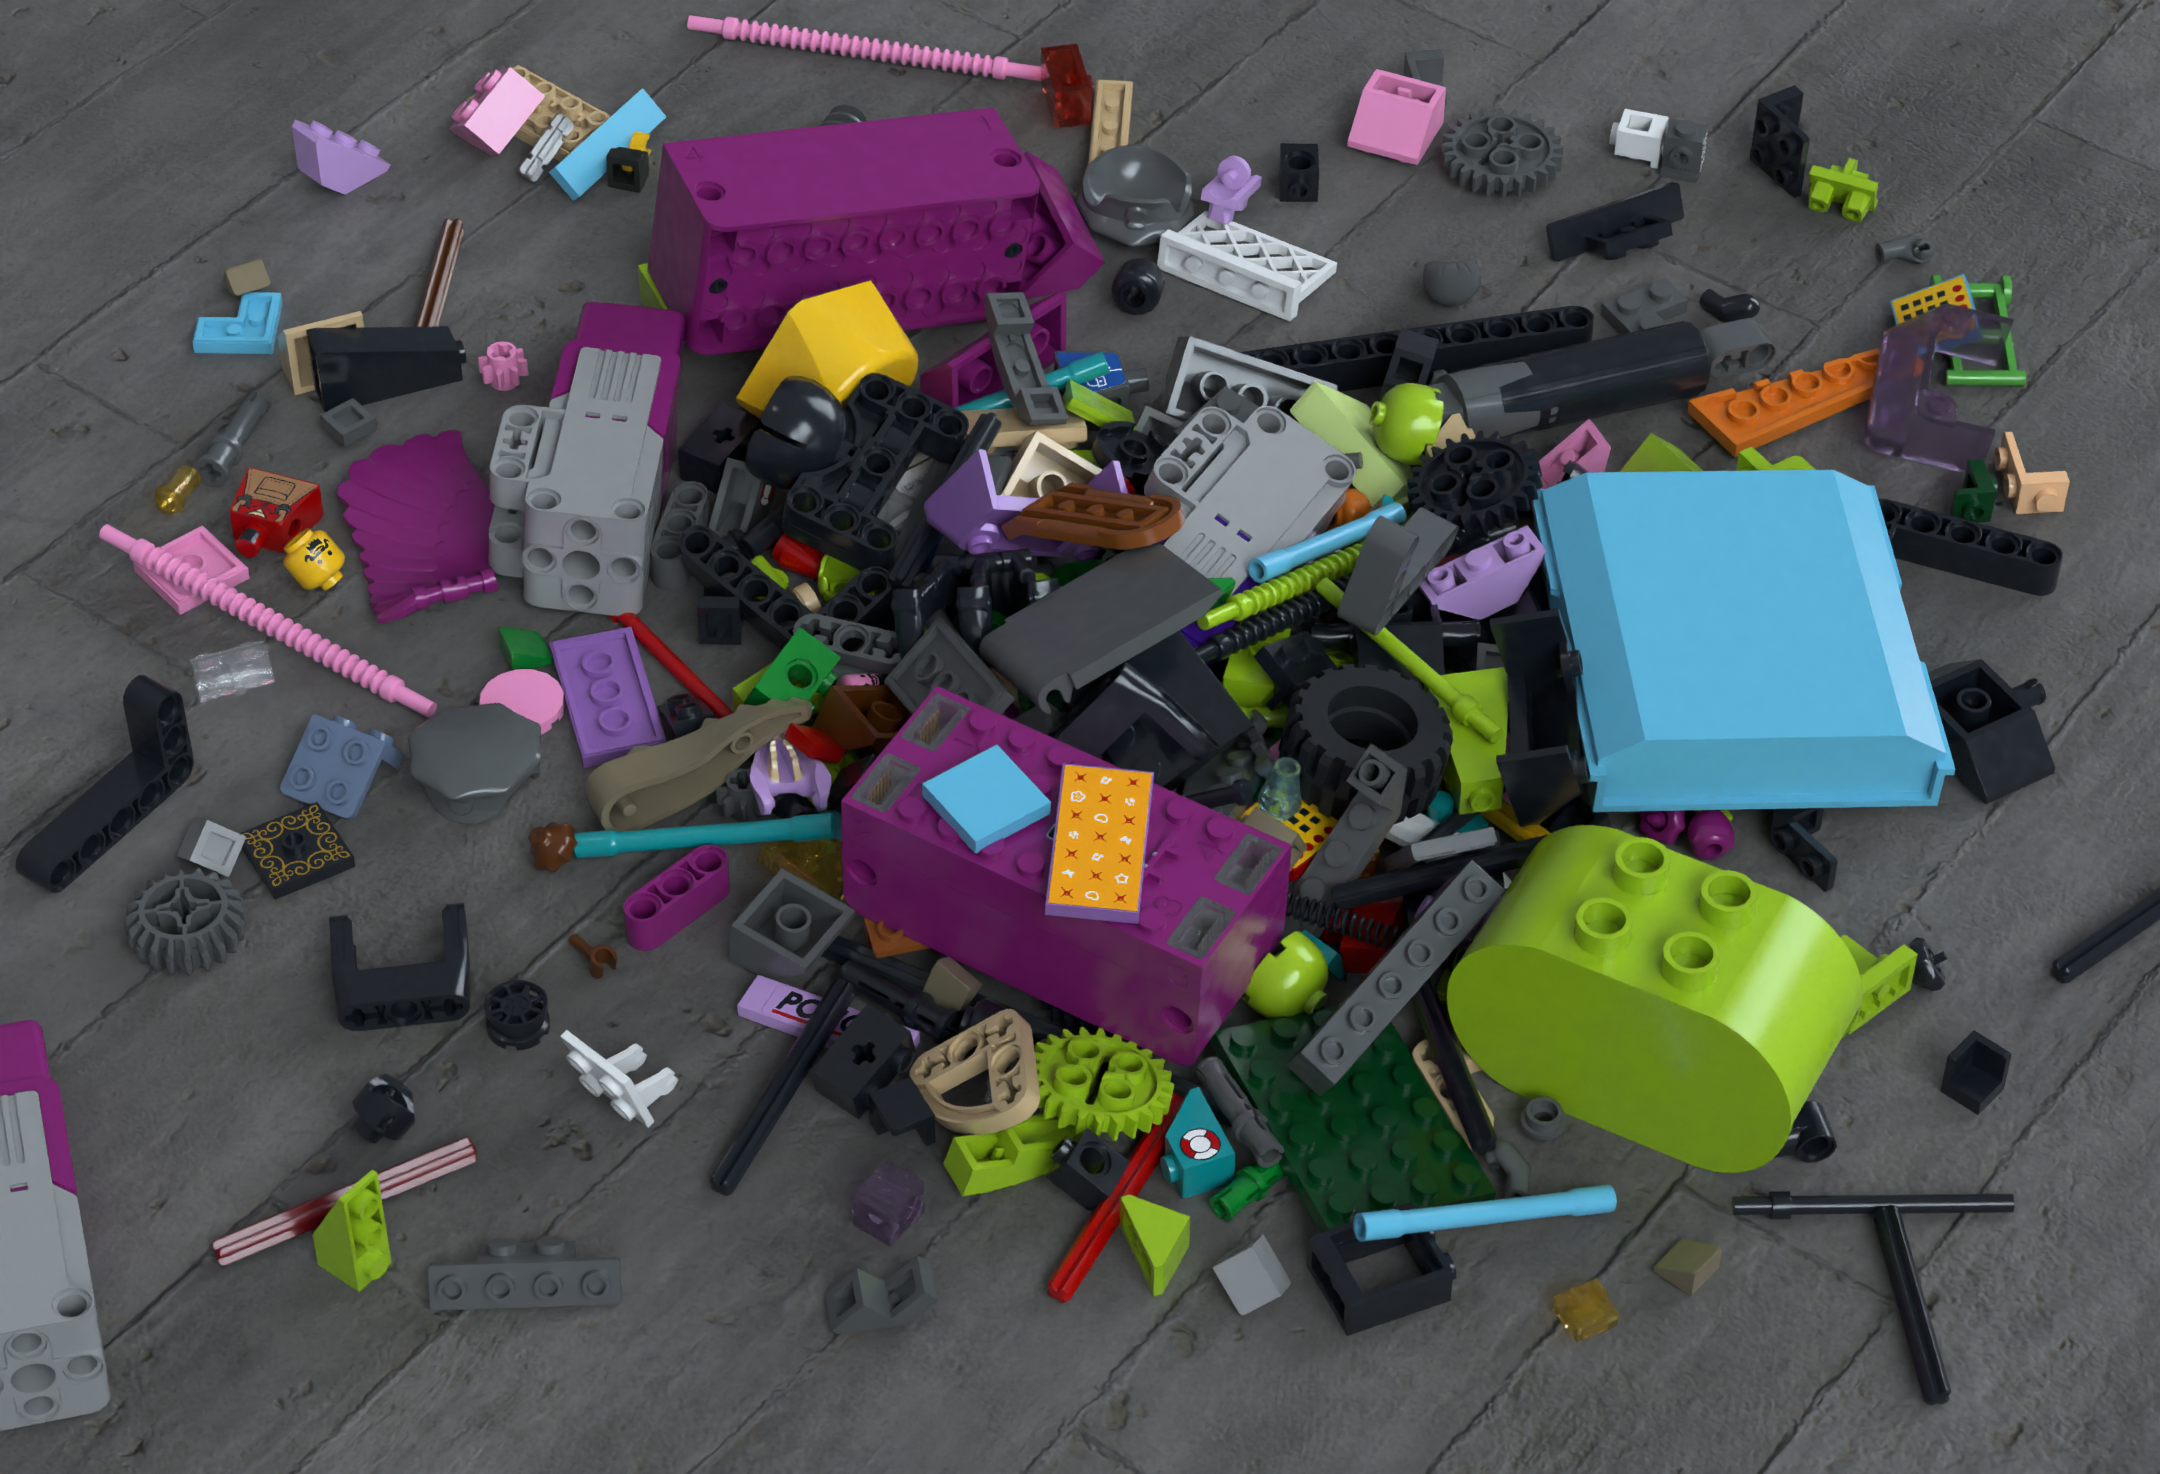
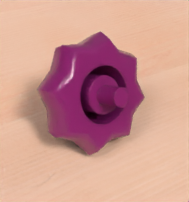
(1662, 825)

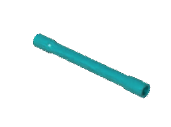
(797, 828)

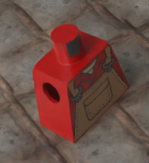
(272, 511)

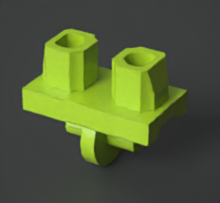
(1845, 187)

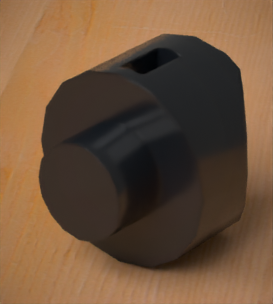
(384, 1114)

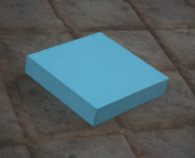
(986, 798)

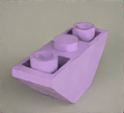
(335, 159)
(1486, 576)

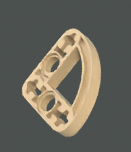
(999, 1043)

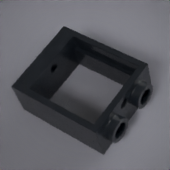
(1359, 1312)

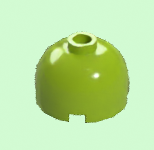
(1407, 421)
(1290, 980)

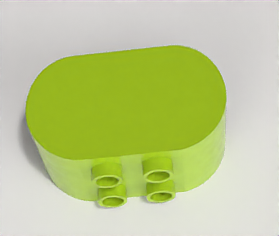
(1655, 997)

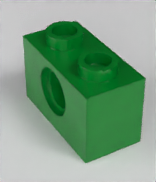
(803, 660)

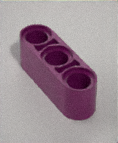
(676, 897)

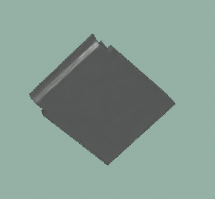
(1098, 622)

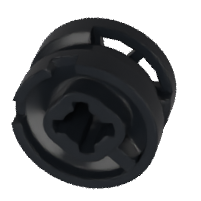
(516, 1015)

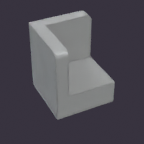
(211, 846)
(1252, 1275)

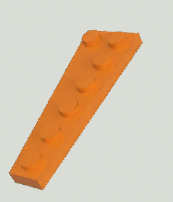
(1784, 406)

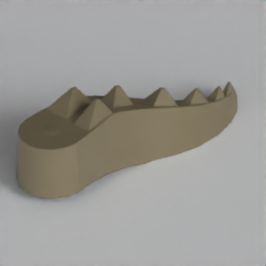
(675, 774)

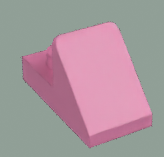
(1583, 447)

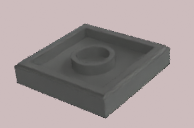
(1440, 849)

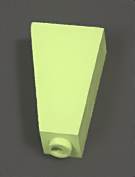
(1346, 426)

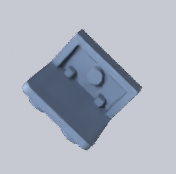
(337, 765)

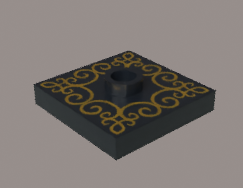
(296, 850)

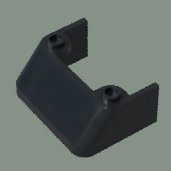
(1545, 753)

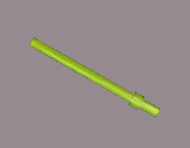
(1463, 707)

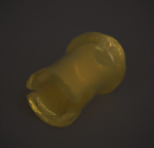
(171, 496)

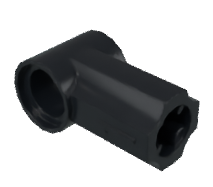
(1810, 1135)

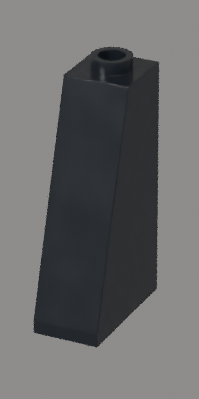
(381, 362)

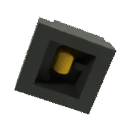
(629, 166)

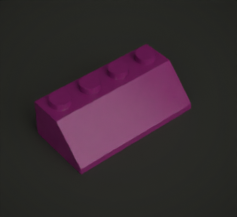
(1060, 245)
(973, 370)

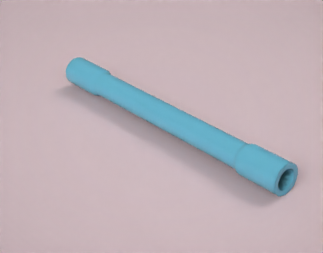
(1395, 1222)

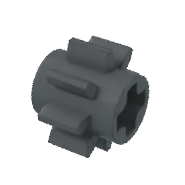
(738, 796)

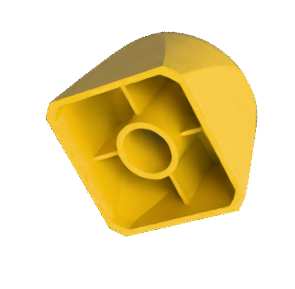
(834, 342)

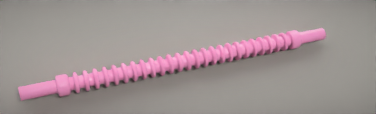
(732, 28)
(389, 687)

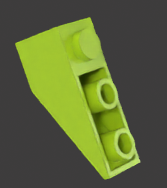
(354, 1235)

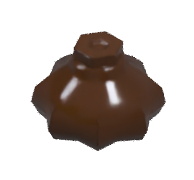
(552, 845)

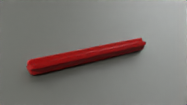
(1107, 1213)

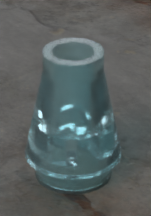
(1282, 792)

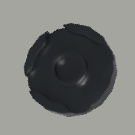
(1132, 448)

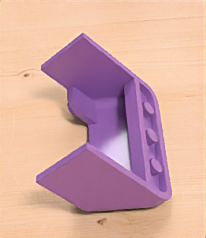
(972, 512)

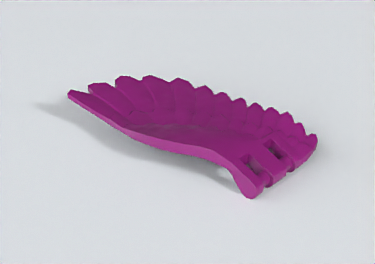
(420, 524)

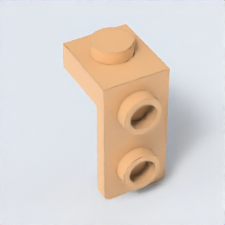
(2029, 491)

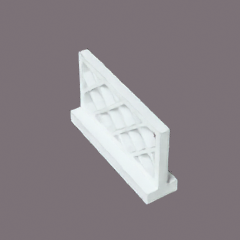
(1240, 278)

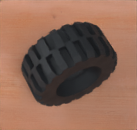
(1368, 708)

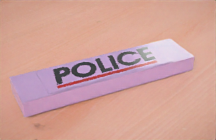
(790, 1009)

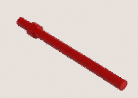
(673, 664)

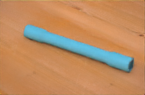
(1282, 560)

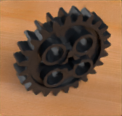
(1476, 481)

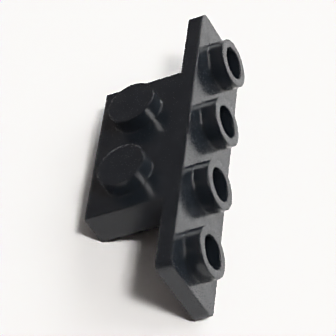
(1618, 226)

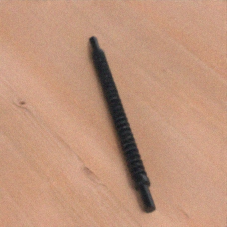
(1285, 616)

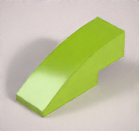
(1004, 1157)

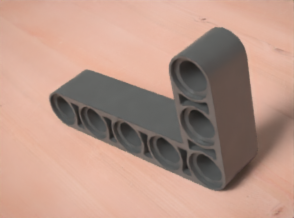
(1393, 566)

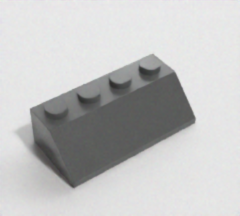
(1203, 369)

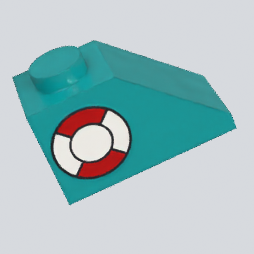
(1197, 1149)

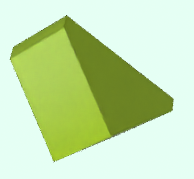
(1155, 1238)

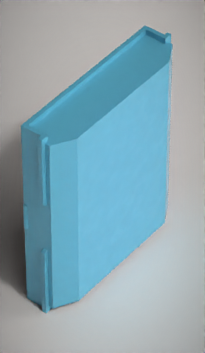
(1739, 642)

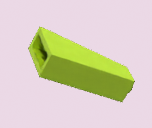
(1472, 759)

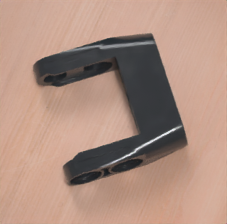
(1118, 703)
(405, 992)

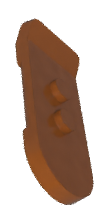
(1098, 518)

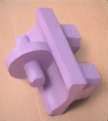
(1230, 189)

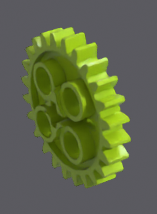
(1131, 1091)

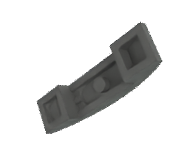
(1017, 360)

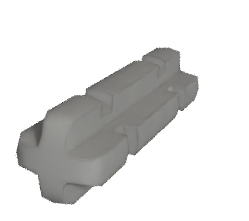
(546, 147)

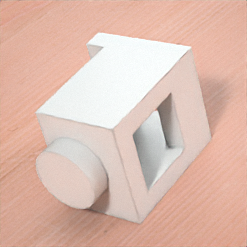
(1640, 136)

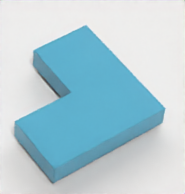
(248, 333)

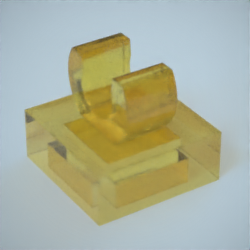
(1585, 1310)

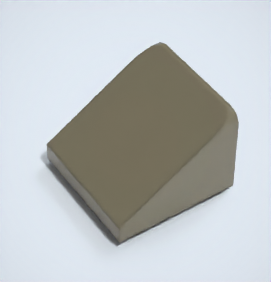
(246, 278)
(951, 984)
(1689, 1264)

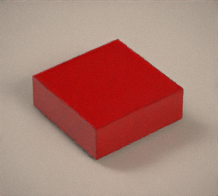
(814, 743)

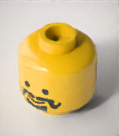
(314, 560)

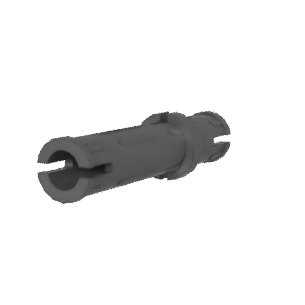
(1247, 1122)

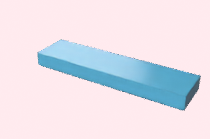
(589, 160)

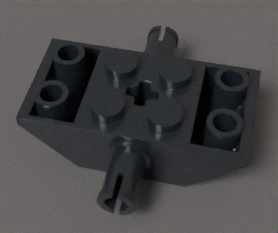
(1415, 625)
(1991, 728)

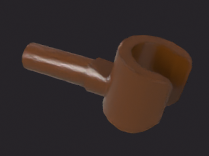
(595, 955)

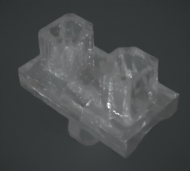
(232, 670)

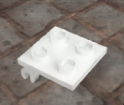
(610, 1078)

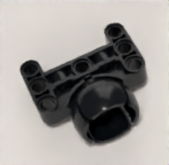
(823, 447)

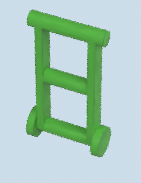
(2001, 295)

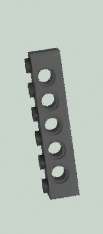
(1395, 978)

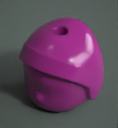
(1710, 834)

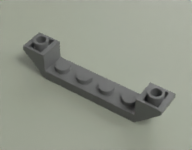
(1354, 837)

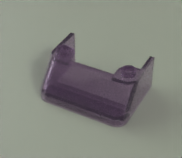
(1921, 422)

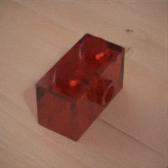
(1066, 85)

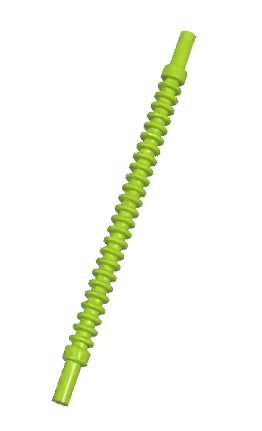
(1282, 588)

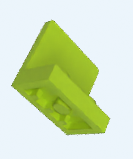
(1882, 978)

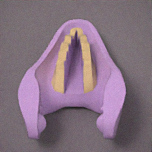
(785, 769)

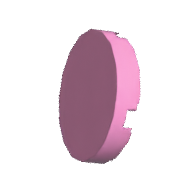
(528, 694)

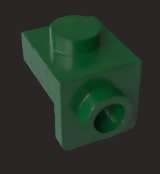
(1978, 494)

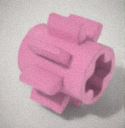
(503, 366)

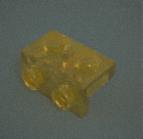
(812, 861)

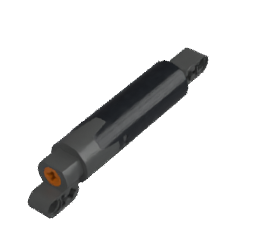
(1601, 376)

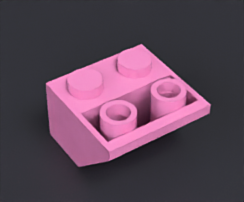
(496, 111)
(1397, 117)

